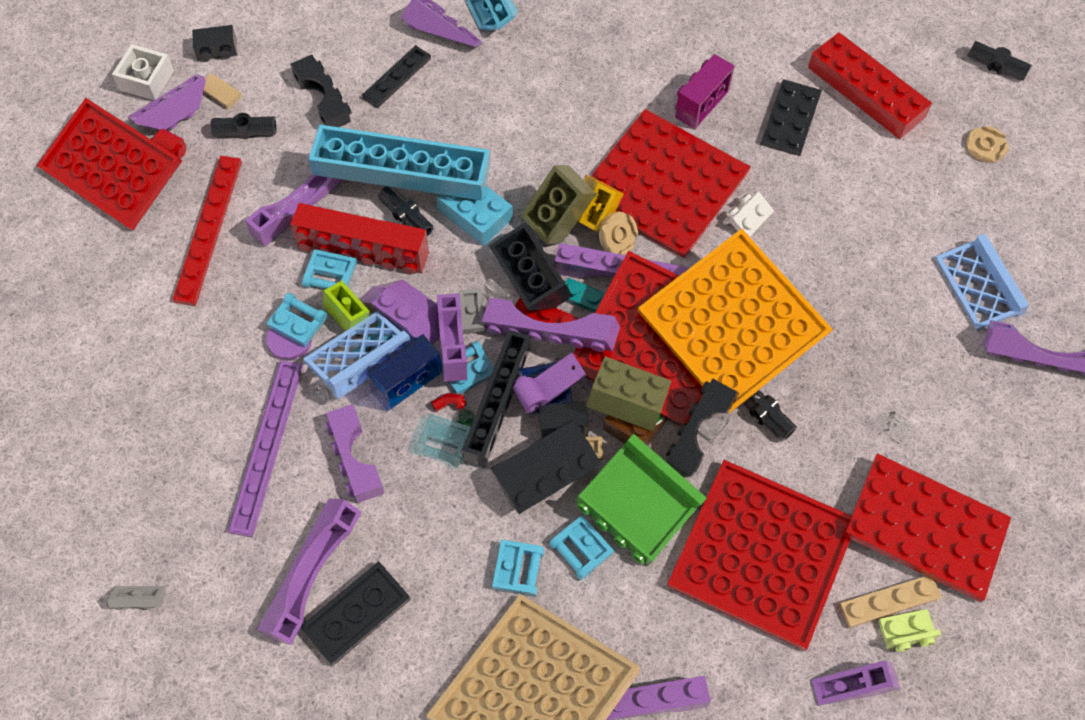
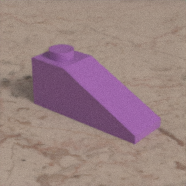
(856, 683)

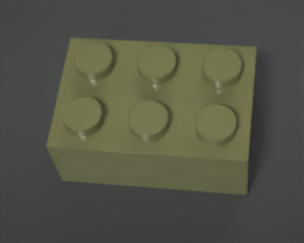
(558, 204)
(628, 393)

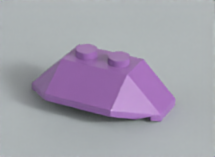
(172, 106)
(404, 308)

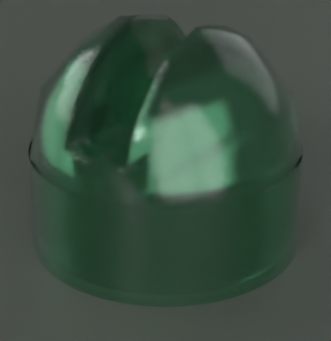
(466, 420)

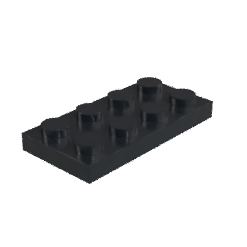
(791, 117)
(355, 613)

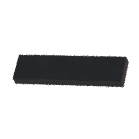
(396, 76)

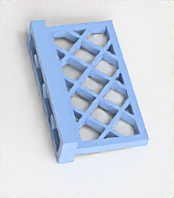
(1000, 279)
(355, 374)

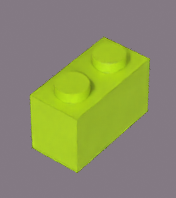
(344, 305)

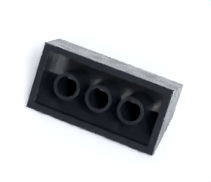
(530, 269)
(545, 467)

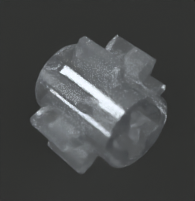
(324, 392)

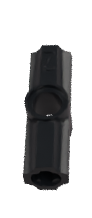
(999, 60)
(243, 126)
(404, 209)
(768, 413)

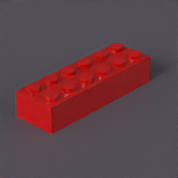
(869, 85)
(361, 238)

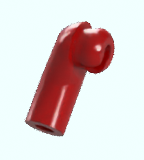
(448, 399)

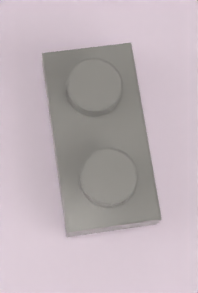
(471, 310)
(136, 596)

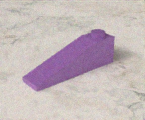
(430, 17)

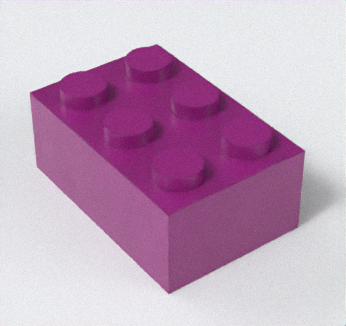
(704, 91)

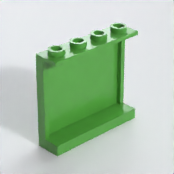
(639, 500)

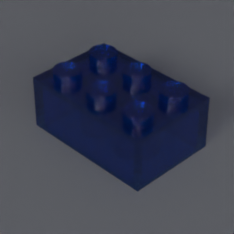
(404, 372)

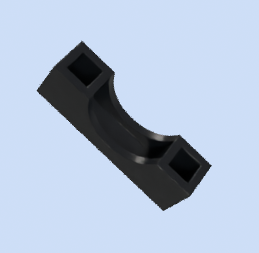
(311, 75)
(686, 453)

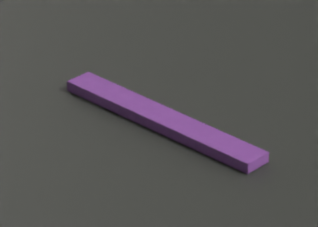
(265, 449)

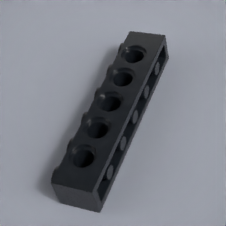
(496, 399)

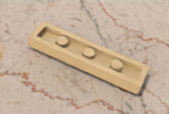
(889, 601)

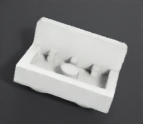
(749, 213)

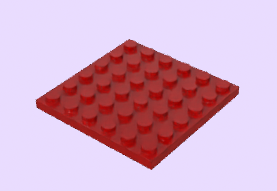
(670, 181)
(637, 341)
(763, 555)

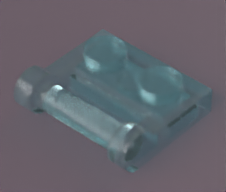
(445, 433)

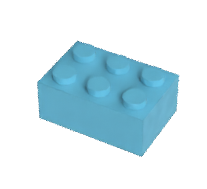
(478, 218)

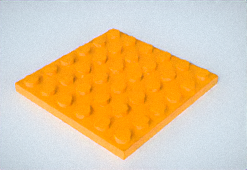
(735, 318)

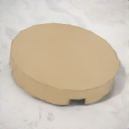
(988, 150)
(618, 233)

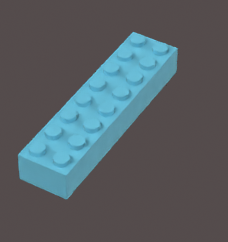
(400, 162)

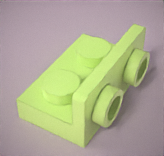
(908, 629)

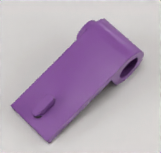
(549, 384)

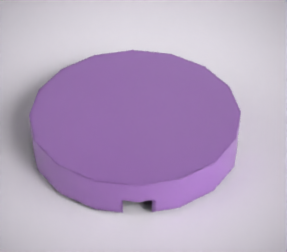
(285, 348)

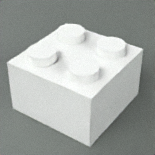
(143, 72)

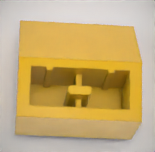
(602, 204)

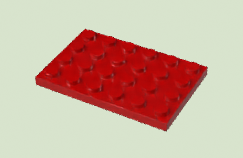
(109, 163)
(928, 527)

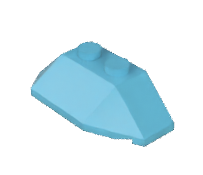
(492, 13)

